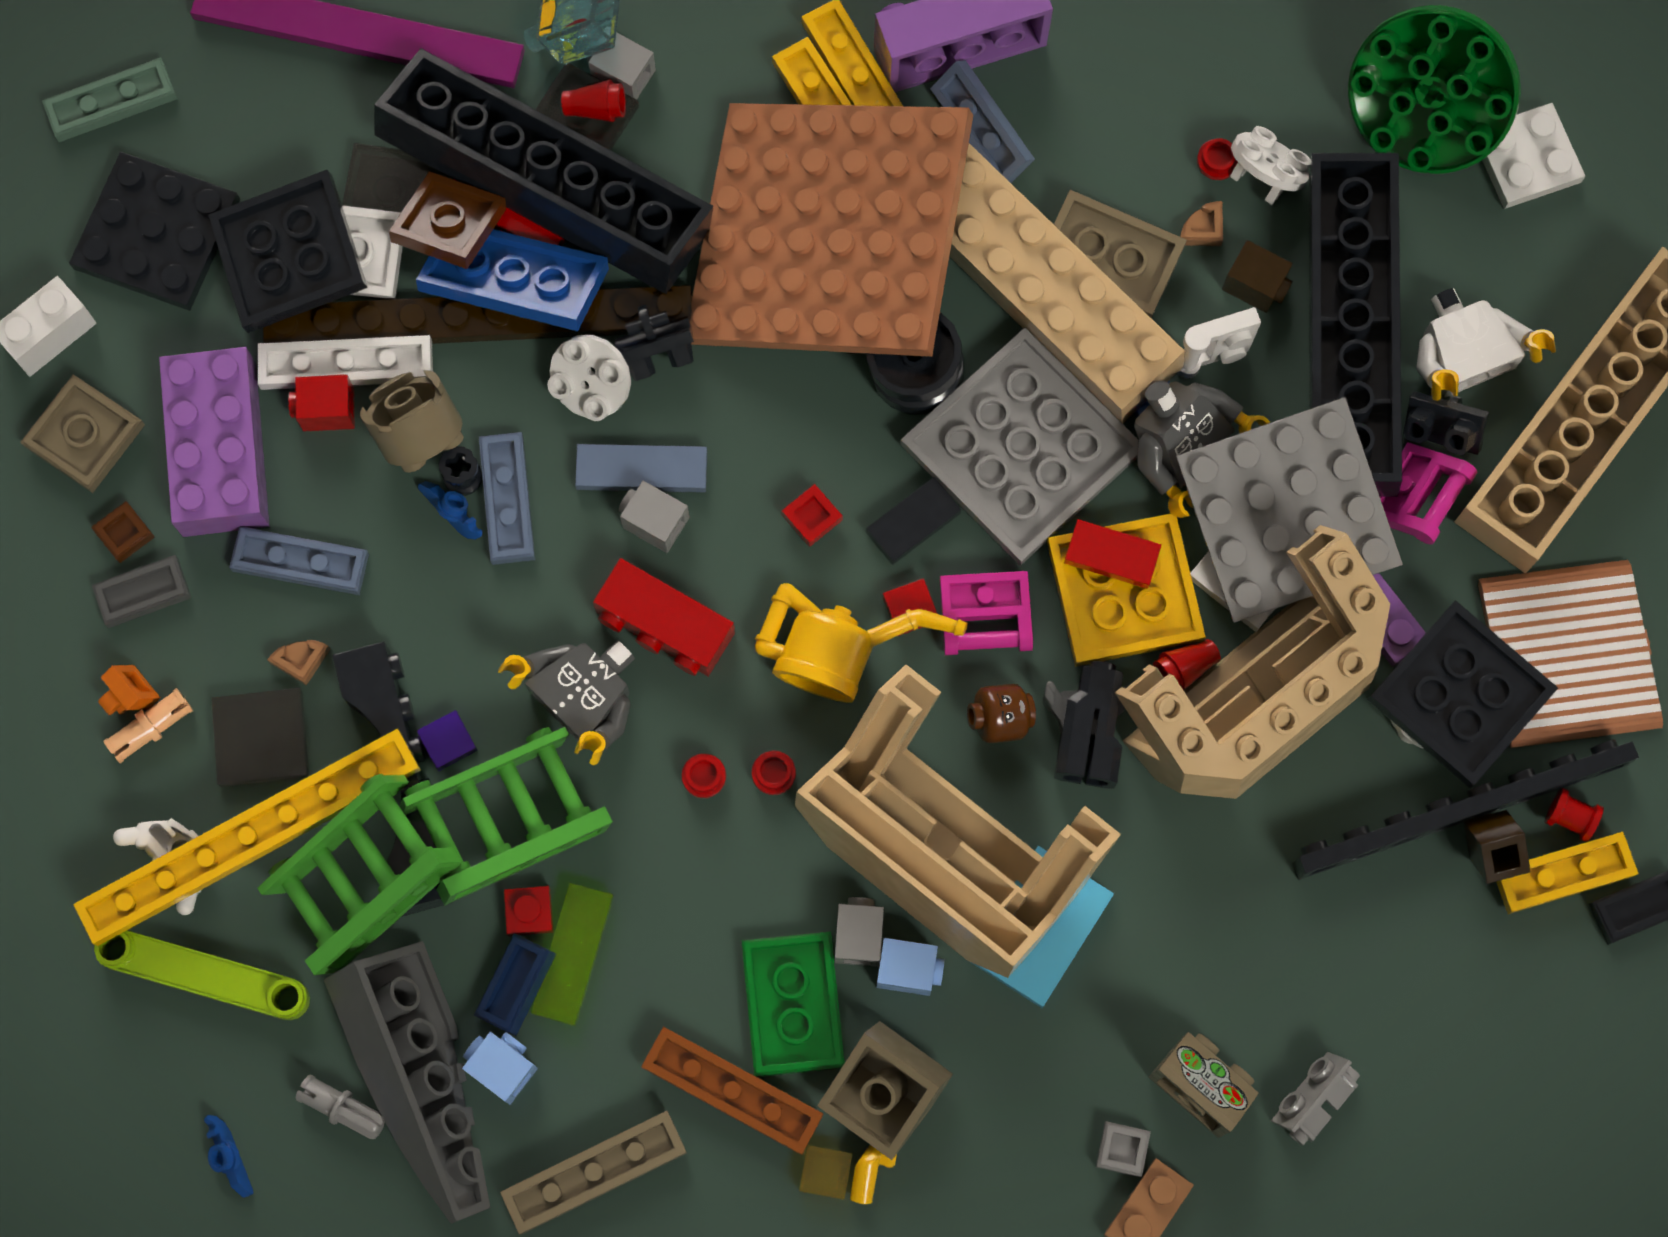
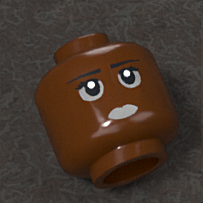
(1001, 713)

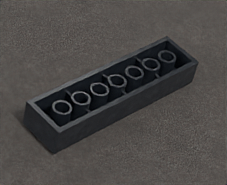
(542, 170)
(1358, 300)

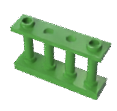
(541, 839)
(396, 892)

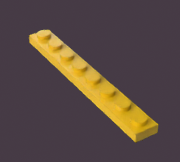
(240, 839)

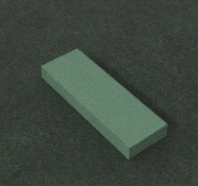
(109, 99)

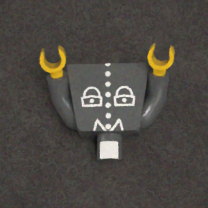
(1178, 422)
(578, 690)

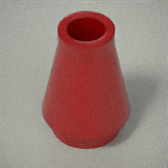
(596, 101)
(1188, 662)

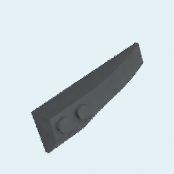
(410, 1065)

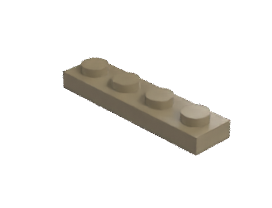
(593, 1172)

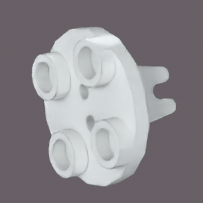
(1270, 162)
(607, 385)

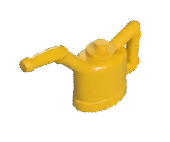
(828, 647)

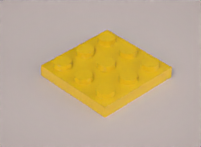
(1121, 619)

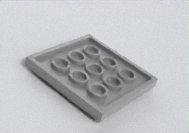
(1022, 446)
(1271, 491)

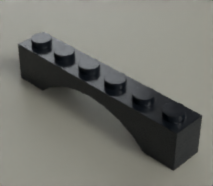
(372, 689)

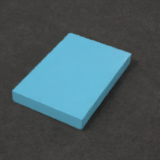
(1054, 953)

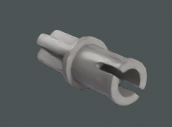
(340, 1107)

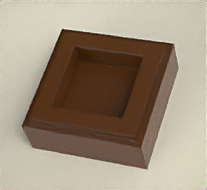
(123, 532)

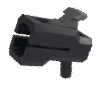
(1087, 715)

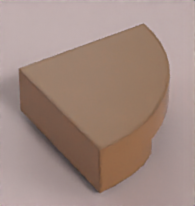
(1204, 226)
(300, 659)

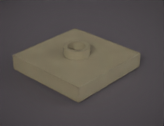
(82, 433)

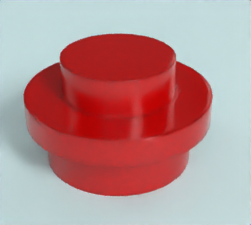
(1216, 159)
(773, 772)
(703, 775)

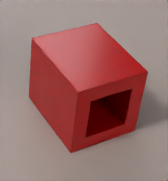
(323, 403)

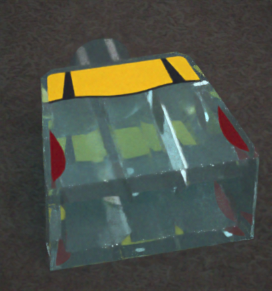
(574, 28)

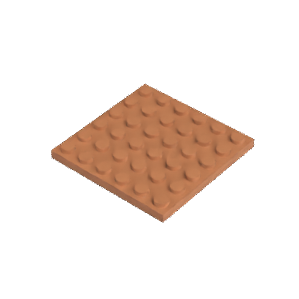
(831, 228)

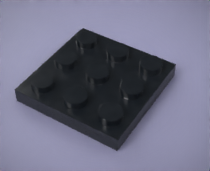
(152, 231)
(287, 251)
(1463, 694)

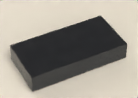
(913, 520)
(1632, 908)

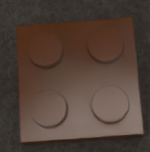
(447, 220)

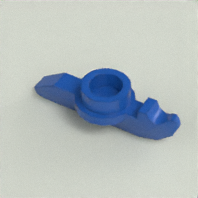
(451, 507)
(225, 1156)

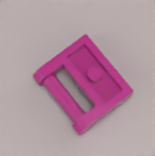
(1419, 475)
(987, 598)

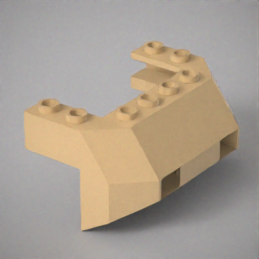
(1271, 686)
(938, 847)

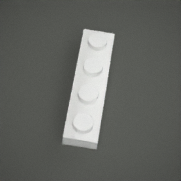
(363, 360)

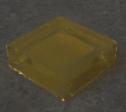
(825, 1172)

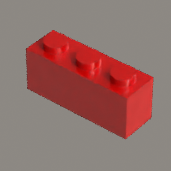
(663, 618)

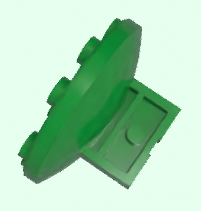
(1434, 88)

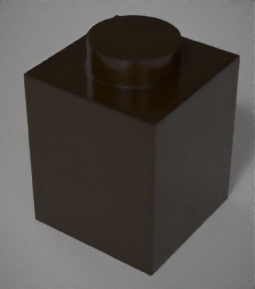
(1258, 277)
(1497, 846)

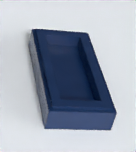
(515, 984)

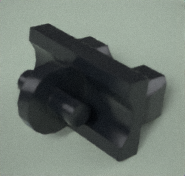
(653, 336)
(1445, 423)

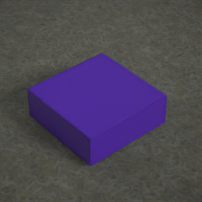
(447, 740)

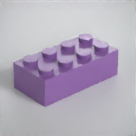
(928, 36)
(213, 441)

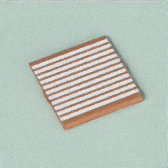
(1587, 639)

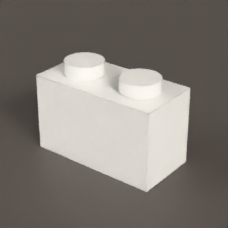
(44, 326)

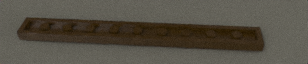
(461, 322)

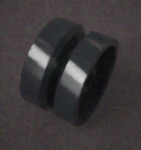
(920, 382)

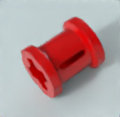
(1574, 815)

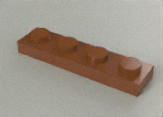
(732, 1090)

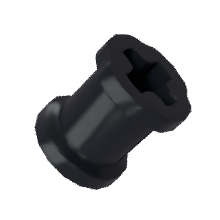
(453, 461)

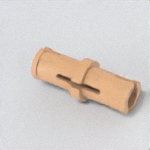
(148, 725)

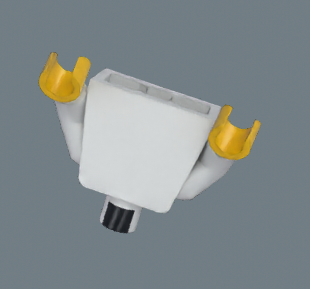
(1473, 345)

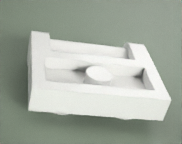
(1219, 339)

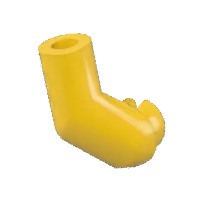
(866, 1174)

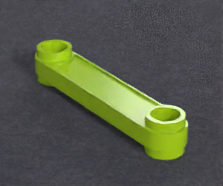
(204, 975)

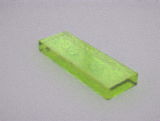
(576, 949)

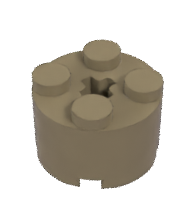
(412, 420)

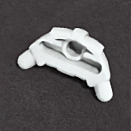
(157, 840)

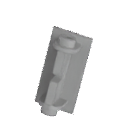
(1327, 1080)

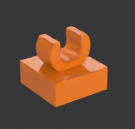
(127, 690)

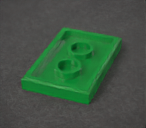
(793, 1004)

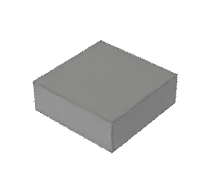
(1123, 1149)

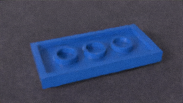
(521, 279)

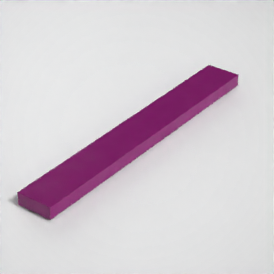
(367, 34)

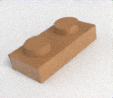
(1151, 1203)

